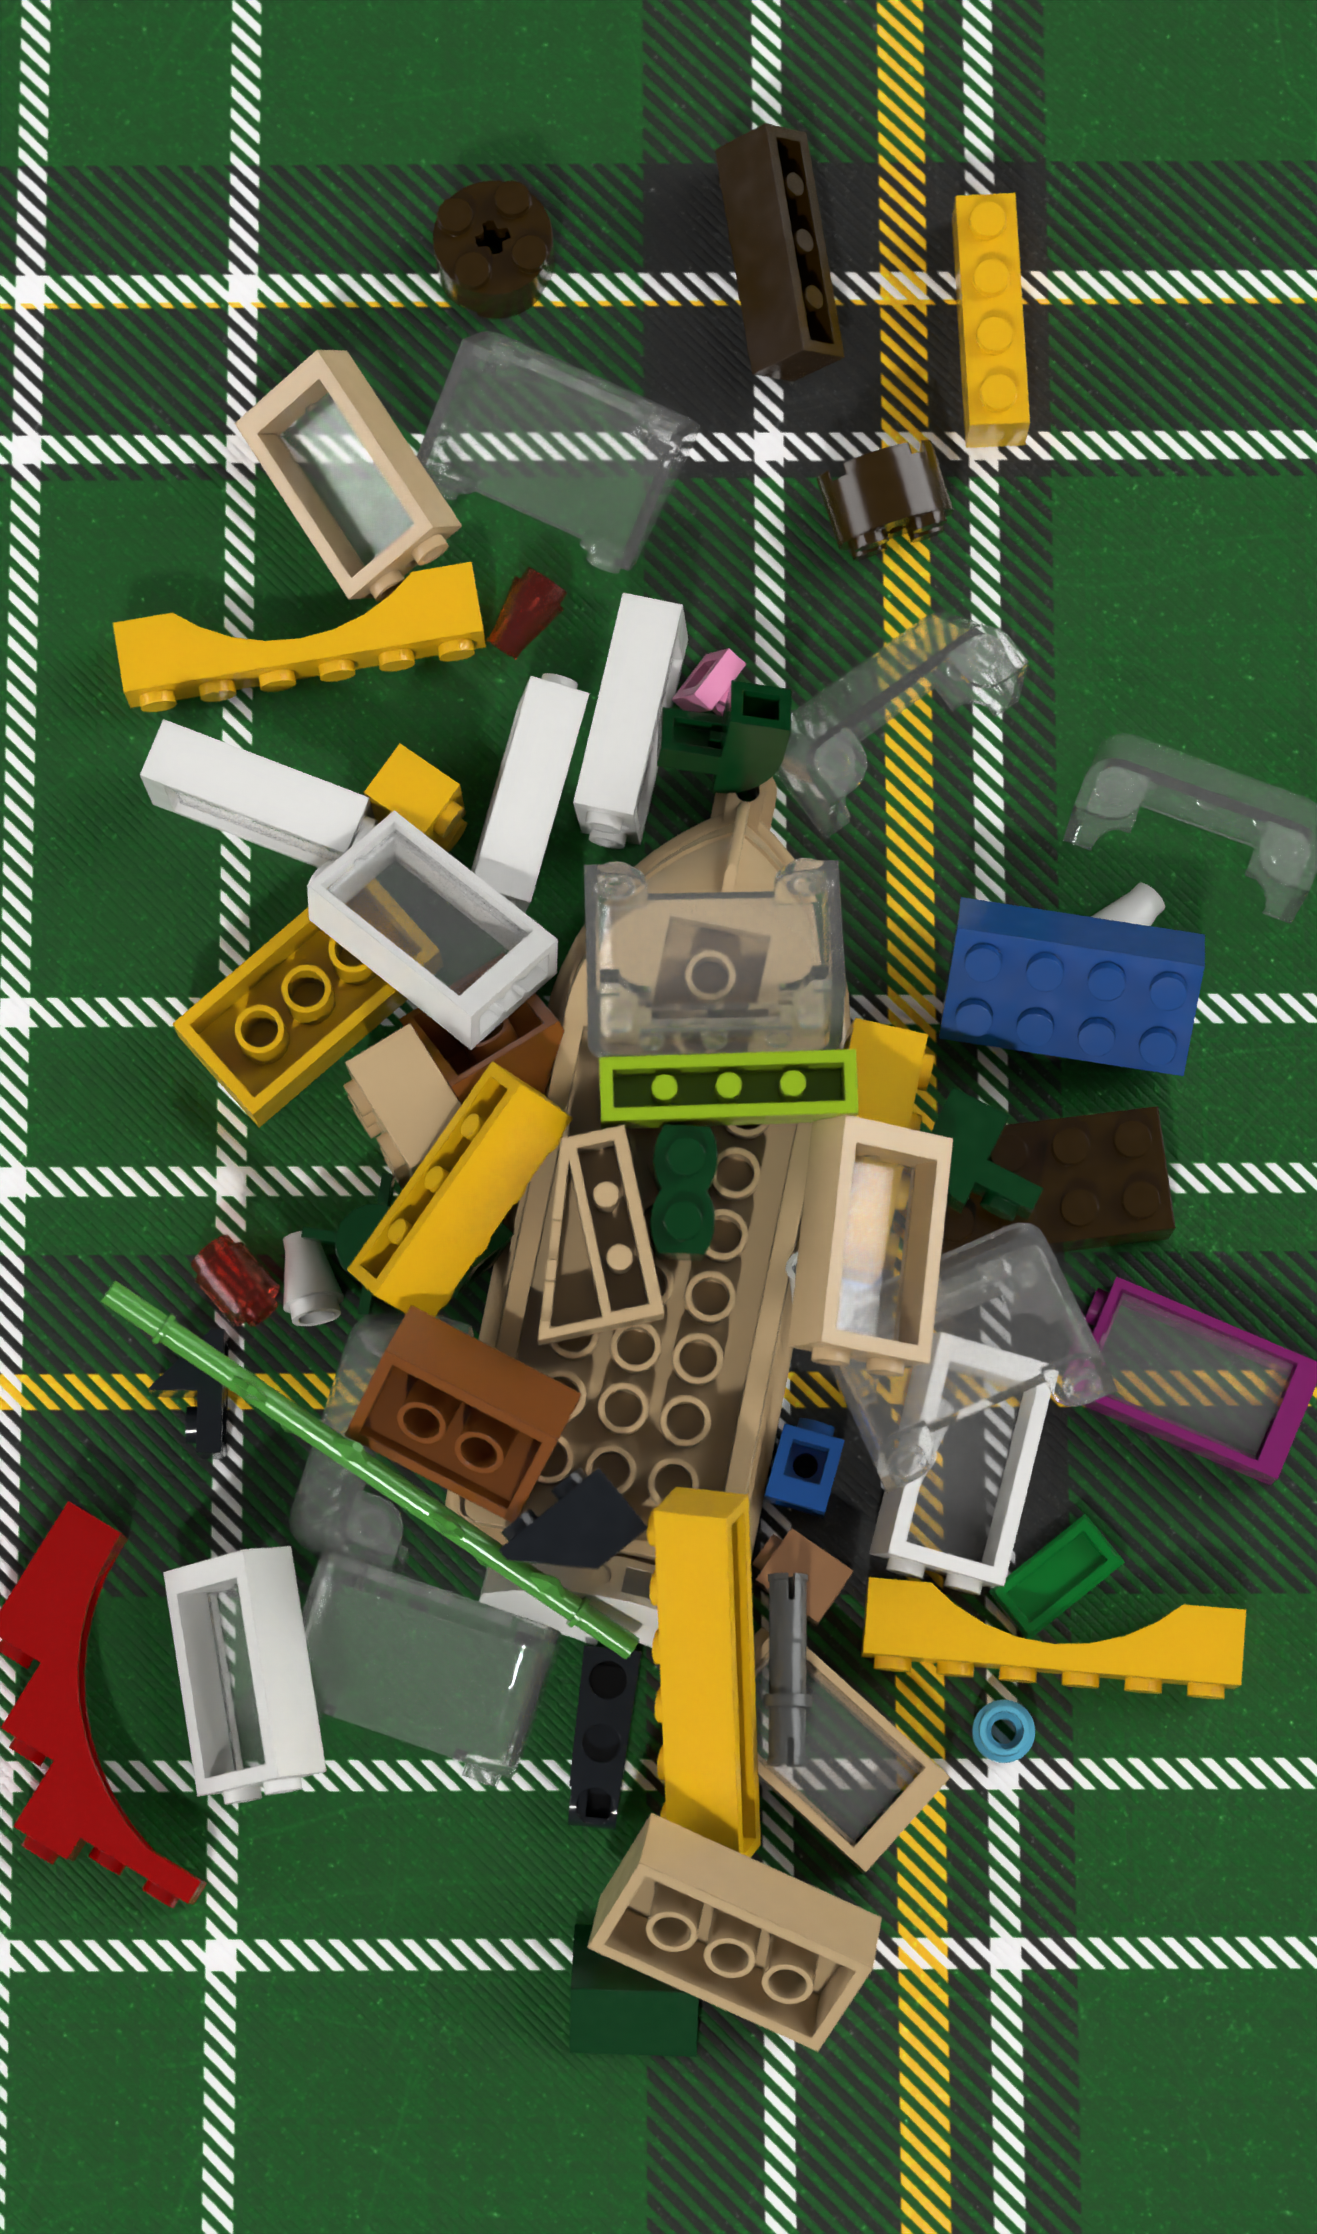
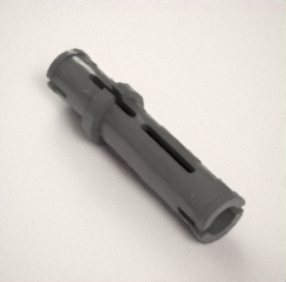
(787, 1670)

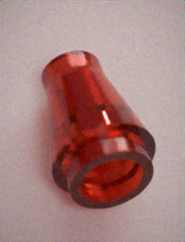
(526, 612)

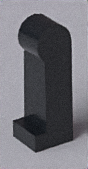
(601, 1736)

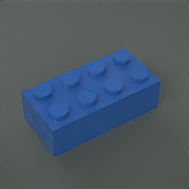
(1072, 986)

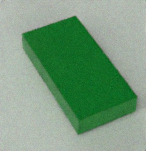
(1056, 1577)

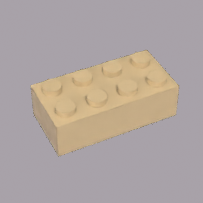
(735, 1932)

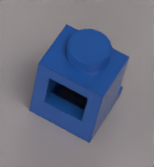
(798, 1493)

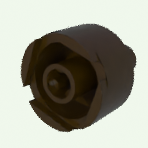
(494, 216)
(885, 498)

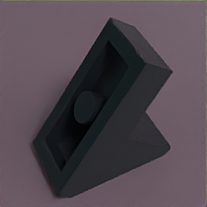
(208, 1420)

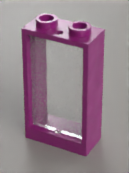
(1199, 1380)

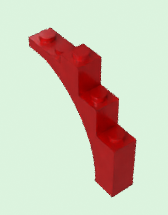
(51, 1622)

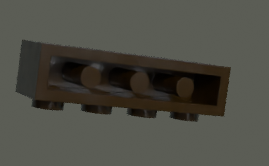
(779, 253)

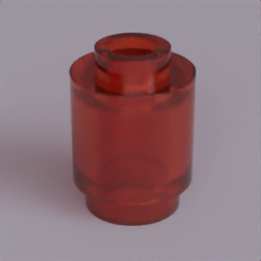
(236, 1281)

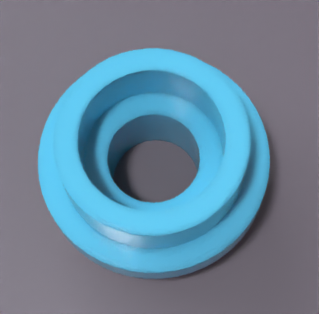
(1018, 1717)

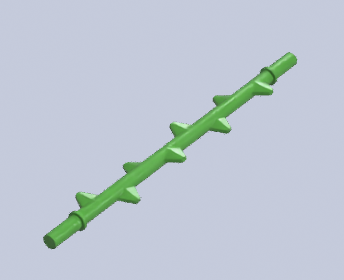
(369, 1469)

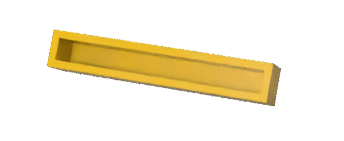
(706, 1665)

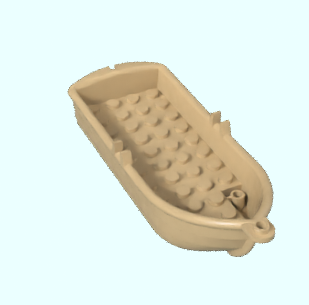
(707, 1383)

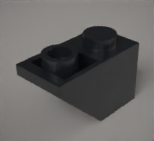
(579, 1530)

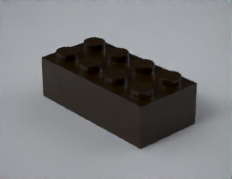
(1098, 1179)

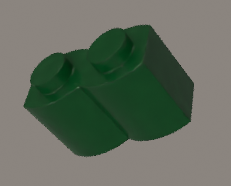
(683, 1209)

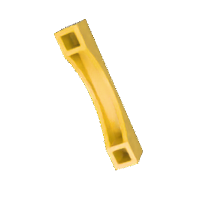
(424, 617)
(921, 1624)

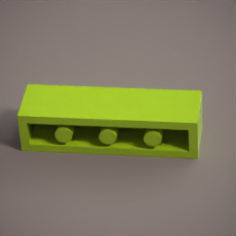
(727, 1088)

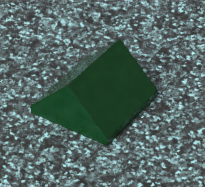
(625, 2009)

